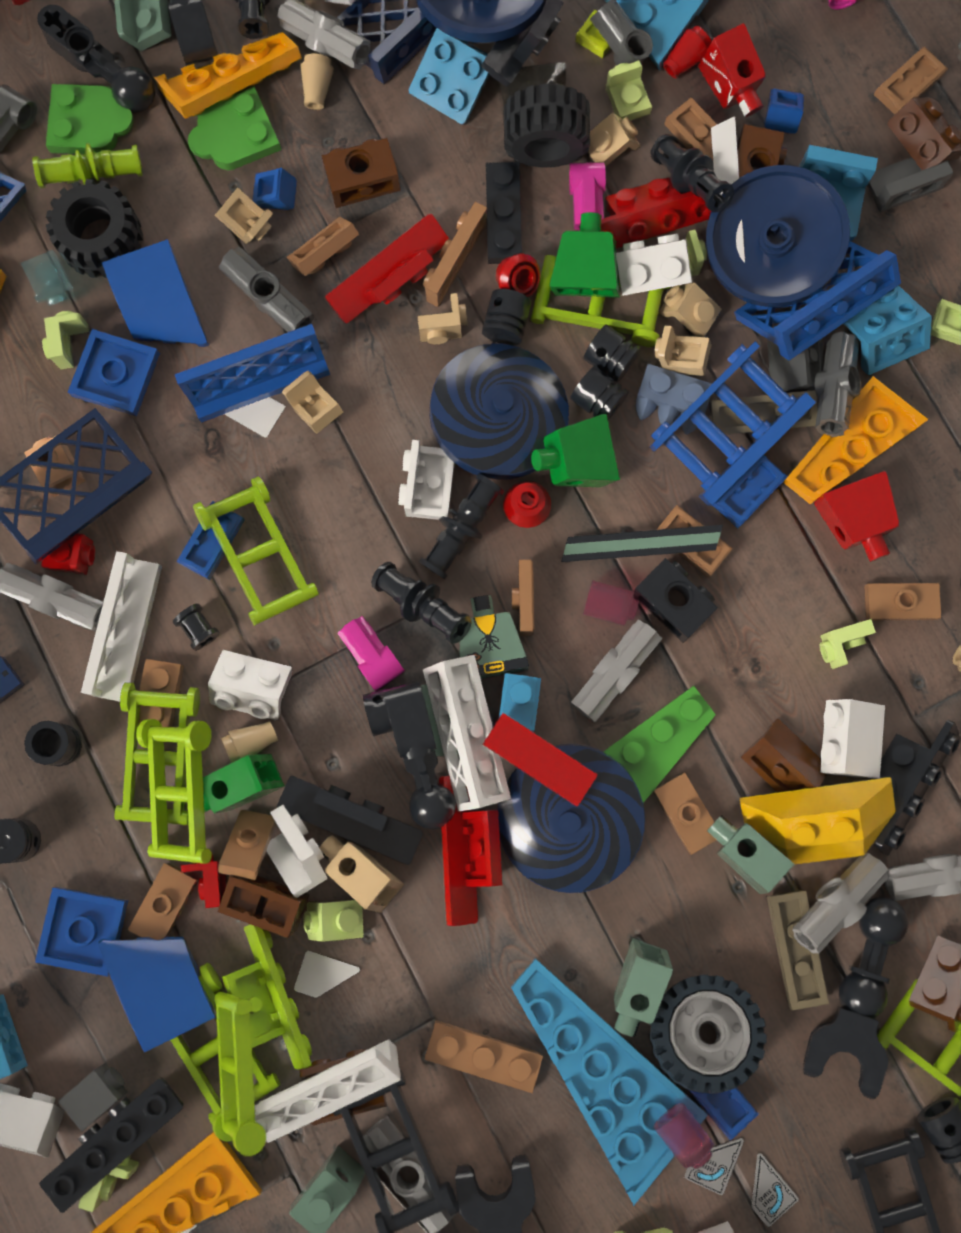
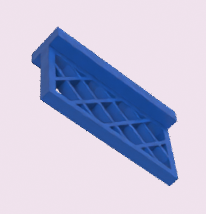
(829, 307)
(252, 373)

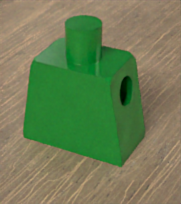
(586, 261)
(579, 455)
(241, 783)

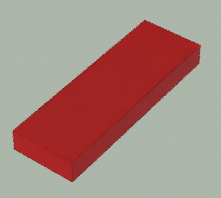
(539, 759)

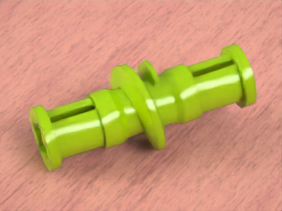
(87, 166)

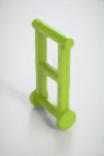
(642, 334)
(260, 496)
(130, 702)
(196, 738)
(946, 1059)
(193, 1060)
(237, 1112)

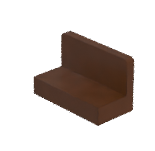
(784, 760)

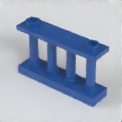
(738, 457)

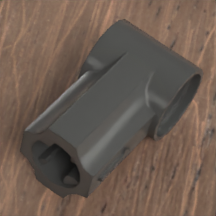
(621, 34)
(15, 113)

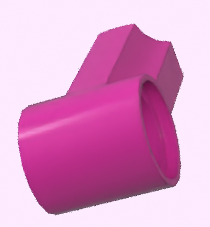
(587, 188)
(374, 659)

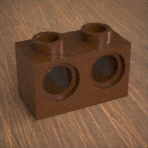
(263, 904)

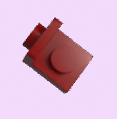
(72, 556)
(212, 884)

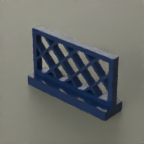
(396, 45)
(89, 508)

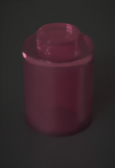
(610, 603)
(684, 1136)

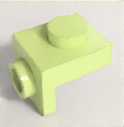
(58, 331)
(333, 920)

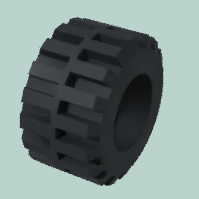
(547, 125)
(80, 208)

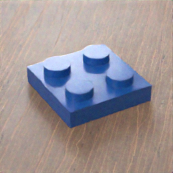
(114, 372)
(75, 926)

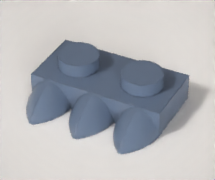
(672, 395)

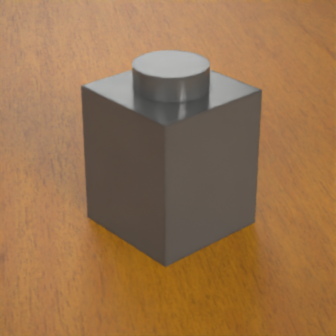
(93, 1096)

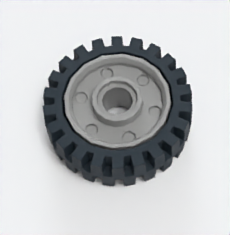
(737, 1029)

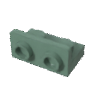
(142, 22)

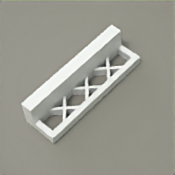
(121, 626)
(469, 727)
(328, 1090)

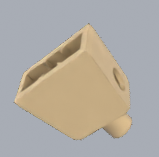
(369, 884)

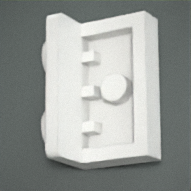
(654, 265)
(428, 482)
(249, 685)
(293, 855)

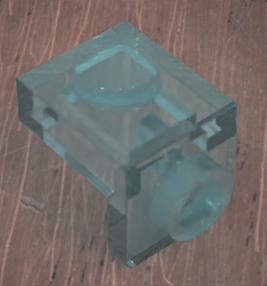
(47, 278)

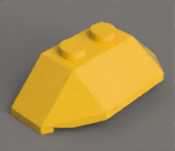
(822, 820)

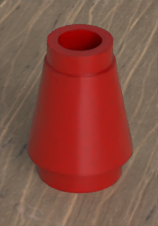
(687, 51)

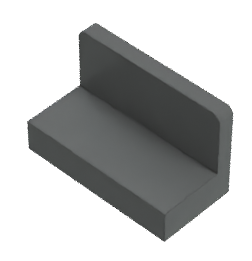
(906, 182)
(798, 372)

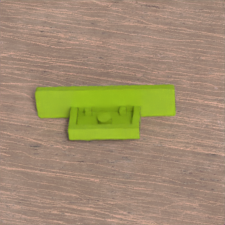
(271, 1009)

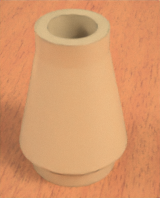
(316, 77)
(248, 740)

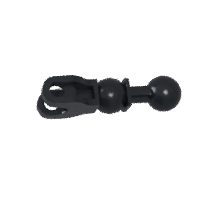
(862, 1000)
(496, 1212)

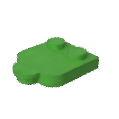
(85, 116)
(234, 132)

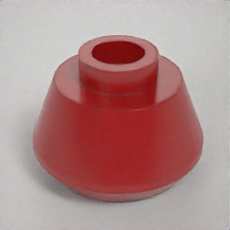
(519, 274)
(533, 511)

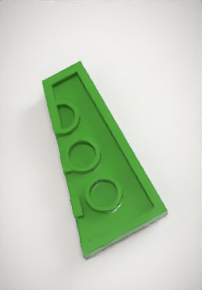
(662, 740)

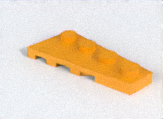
(227, 75)
(876, 424)
(189, 1191)

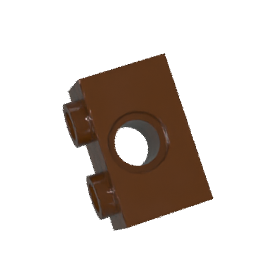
(759, 148)
(353, 187)

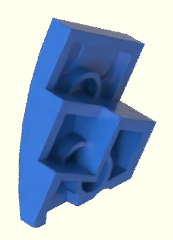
(154, 296)
(157, 987)

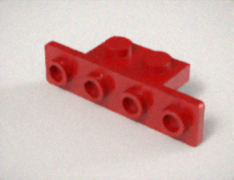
(651, 211)
(389, 270)
(469, 860)

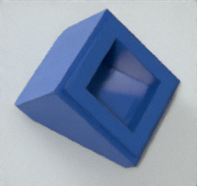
(784, 111)
(275, 189)

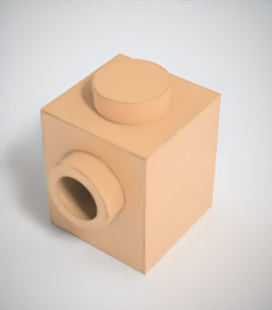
(58, 478)

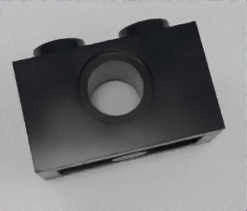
(654, 597)

